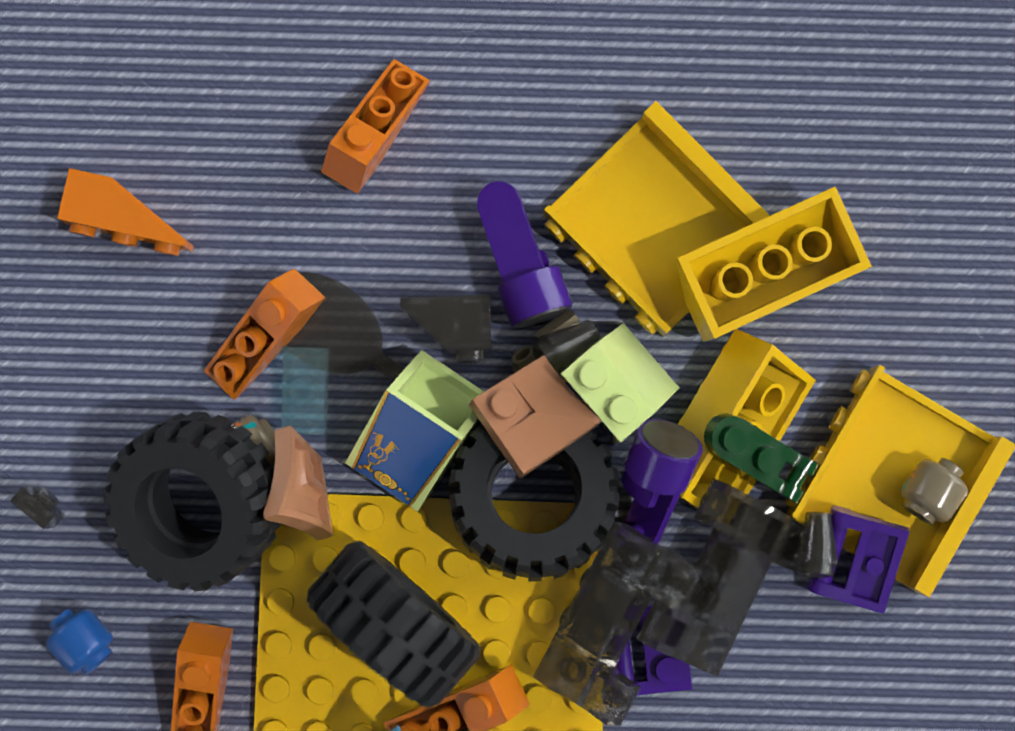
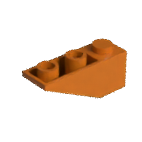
(373, 126)
(105, 206)
(264, 331)
(201, 677)
(470, 707)

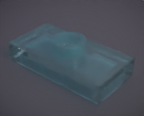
(305, 389)

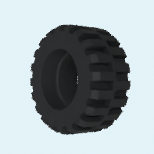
(155, 530)
(533, 553)
(392, 624)

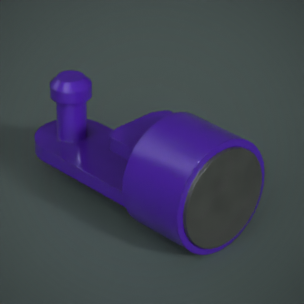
(530, 286)
(657, 473)

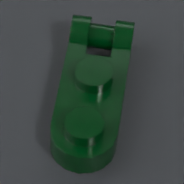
(758, 454)

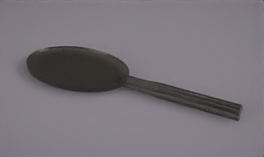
(348, 330)

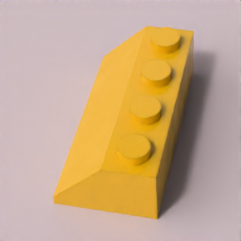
(770, 264)
(751, 383)

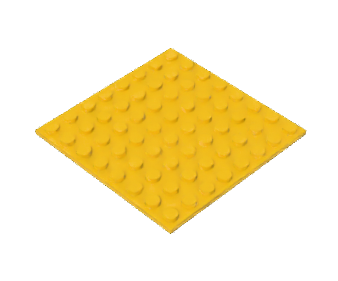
(318, 684)

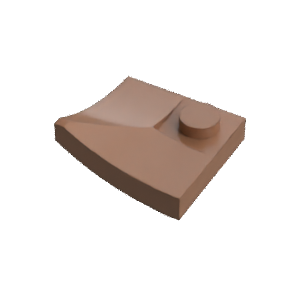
(533, 415)
(298, 487)

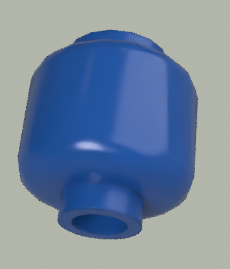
(79, 641)

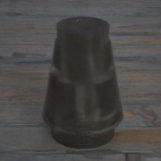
(566, 344)
(816, 547)

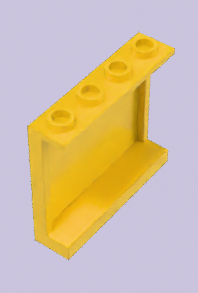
(646, 207)
(875, 452)

